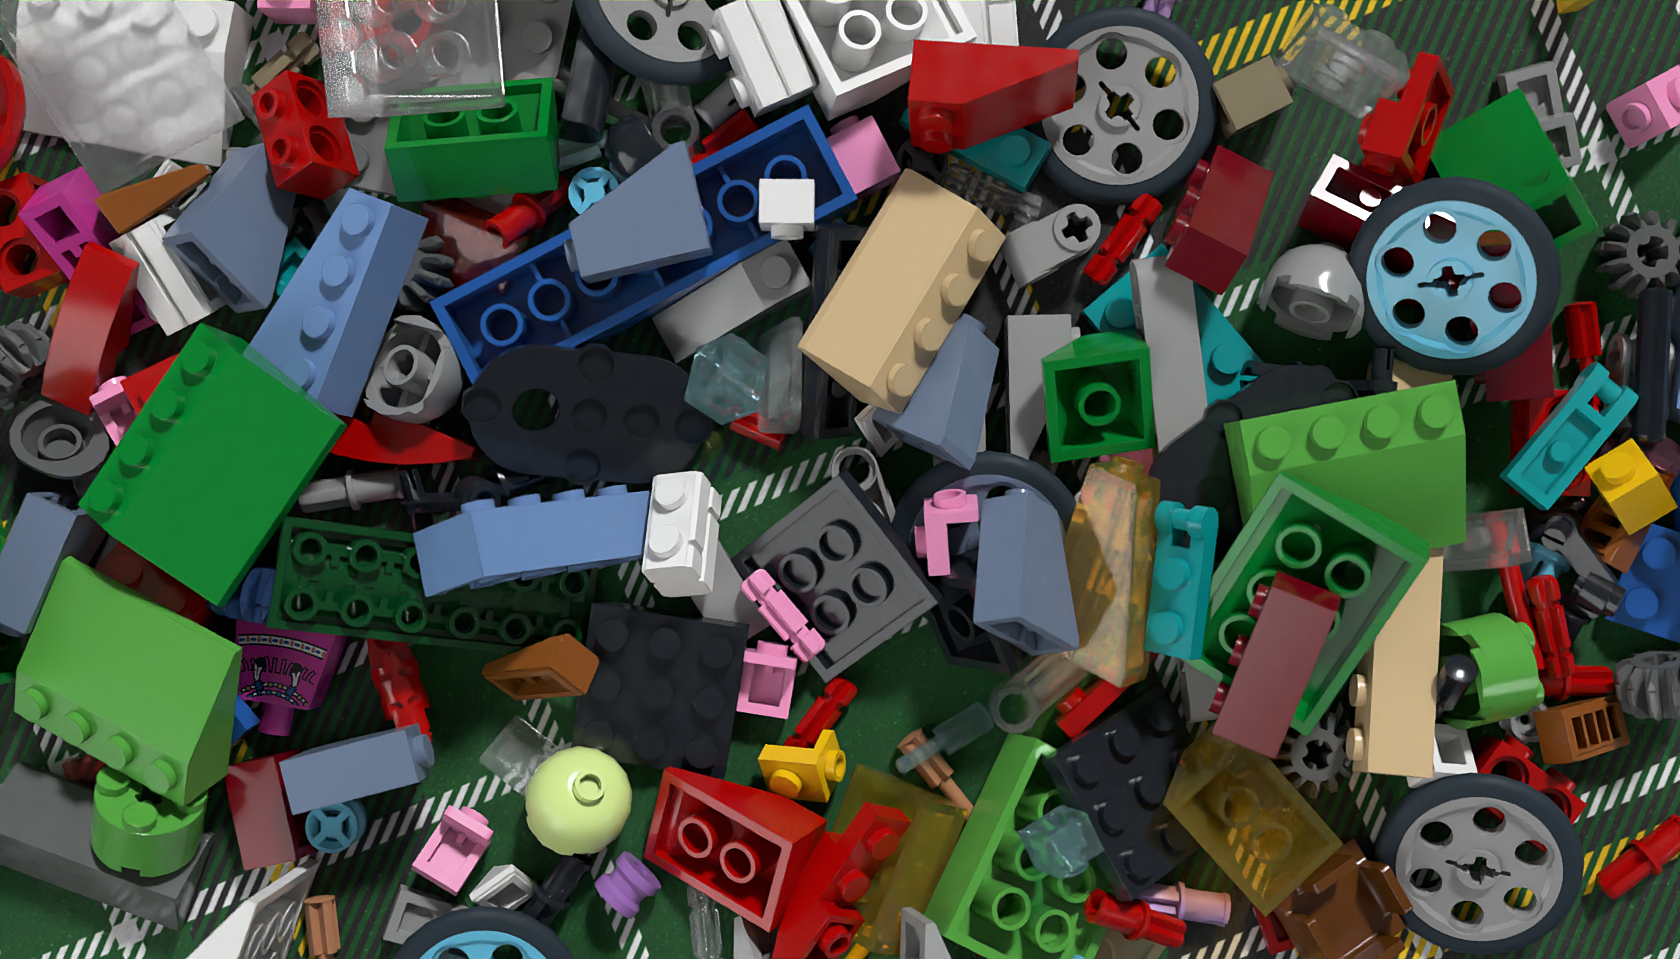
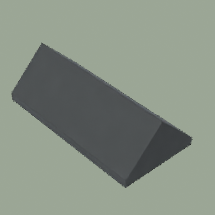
(49, 838)

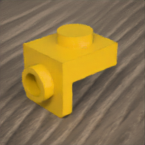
(804, 771)

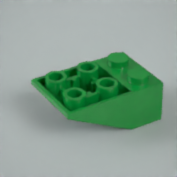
(1514, 152)

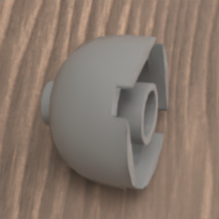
(1314, 292)
(415, 372)

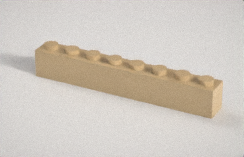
(1400, 669)

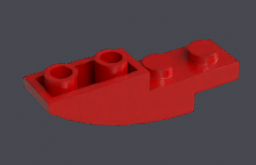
(839, 871)

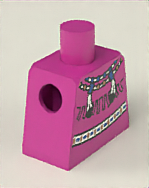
(285, 671)

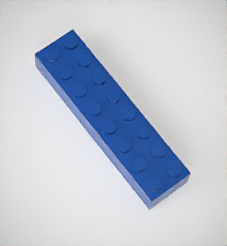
(562, 309)

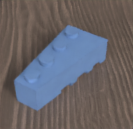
(342, 300)
(532, 538)

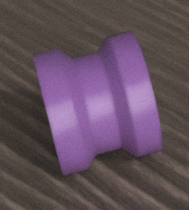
(627, 885)

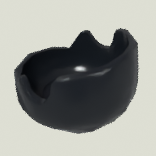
(629, 147)

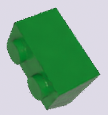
(1098, 396)

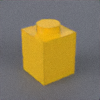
(1630, 486)

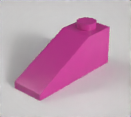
(67, 219)

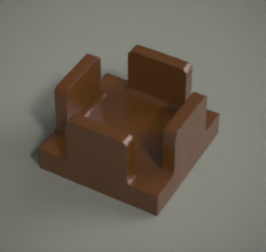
(1346, 909)

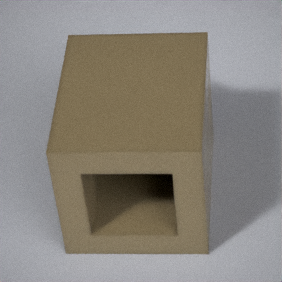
(1252, 96)

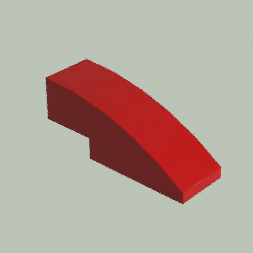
(90, 327)
(401, 443)

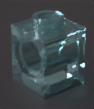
(726, 379)

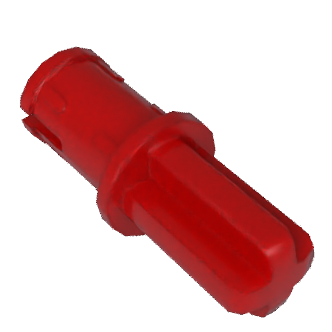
(528, 212)
(1584, 682)
(1641, 859)
(1134, 919)

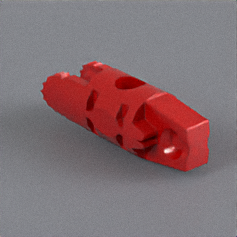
(399, 684)

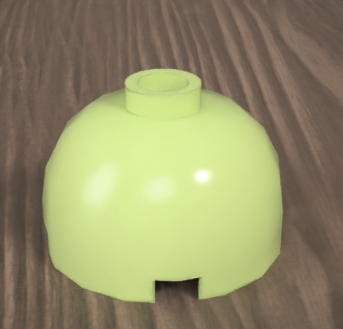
(578, 801)

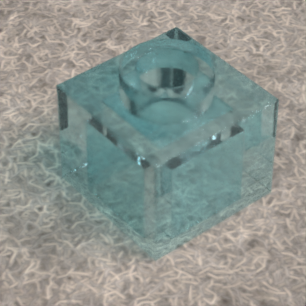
(1061, 842)

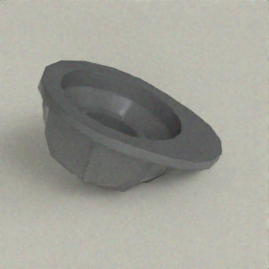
(59, 440)

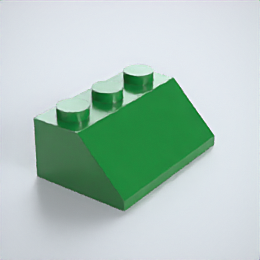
(478, 149)

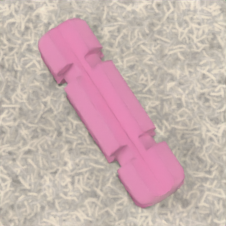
(783, 615)

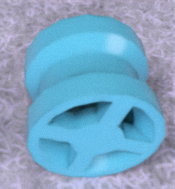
(589, 187)
(326, 830)

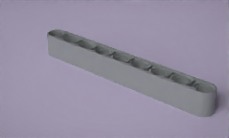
(1169, 326)

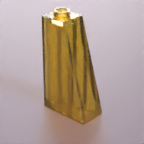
(1111, 569)

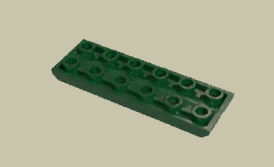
(372, 588)

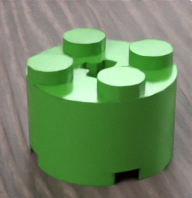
(1506, 668)
(143, 828)

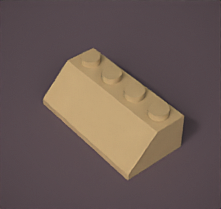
(902, 292)

